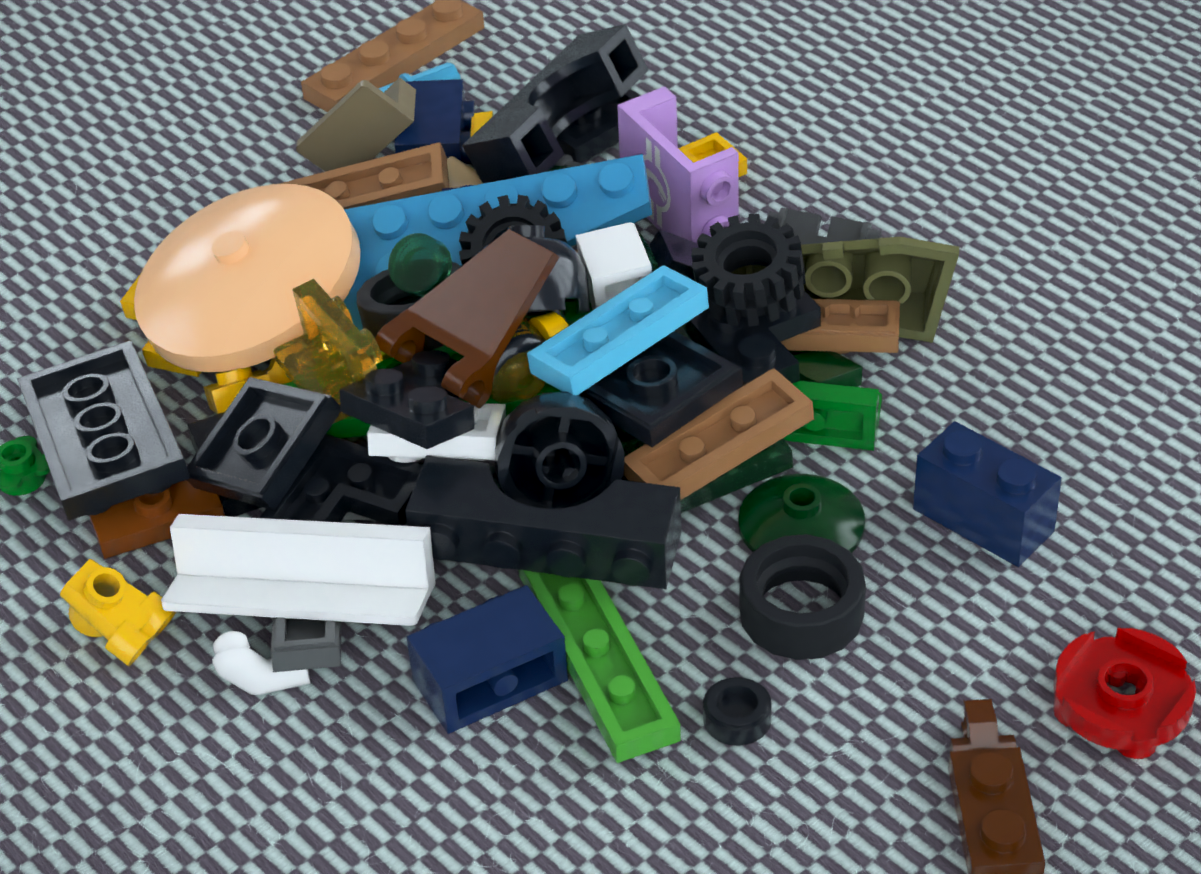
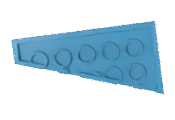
(580, 196)

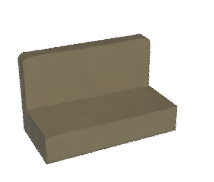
(359, 125)

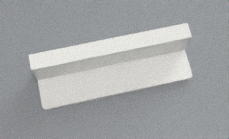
(300, 569)

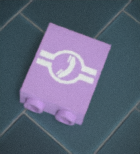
(682, 193)

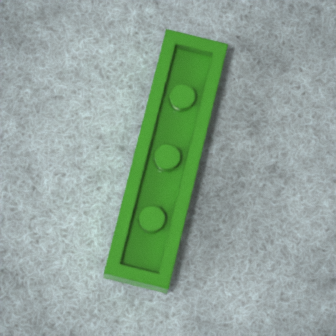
(607, 665)

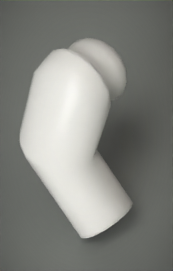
(250, 670)

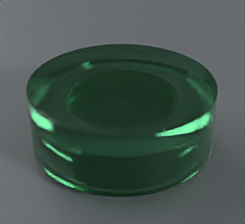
(419, 263)

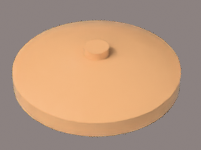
(226, 275)

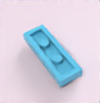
(618, 330)

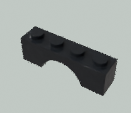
(579, 79)
(617, 537)

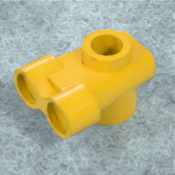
(114, 609)

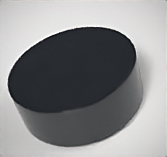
(737, 711)

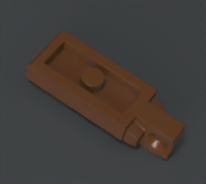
(993, 797)

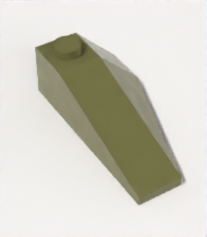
(882, 269)

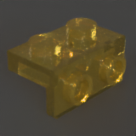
(332, 347)

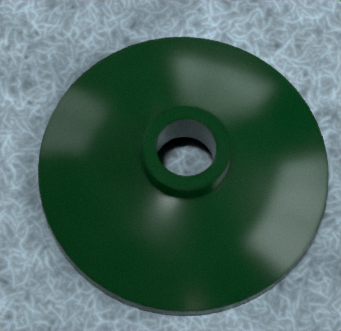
(801, 507)

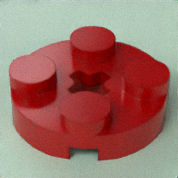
(1120, 721)

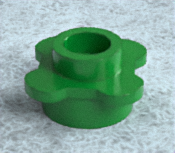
(22, 466)

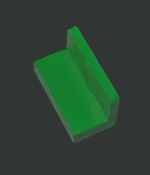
(841, 416)

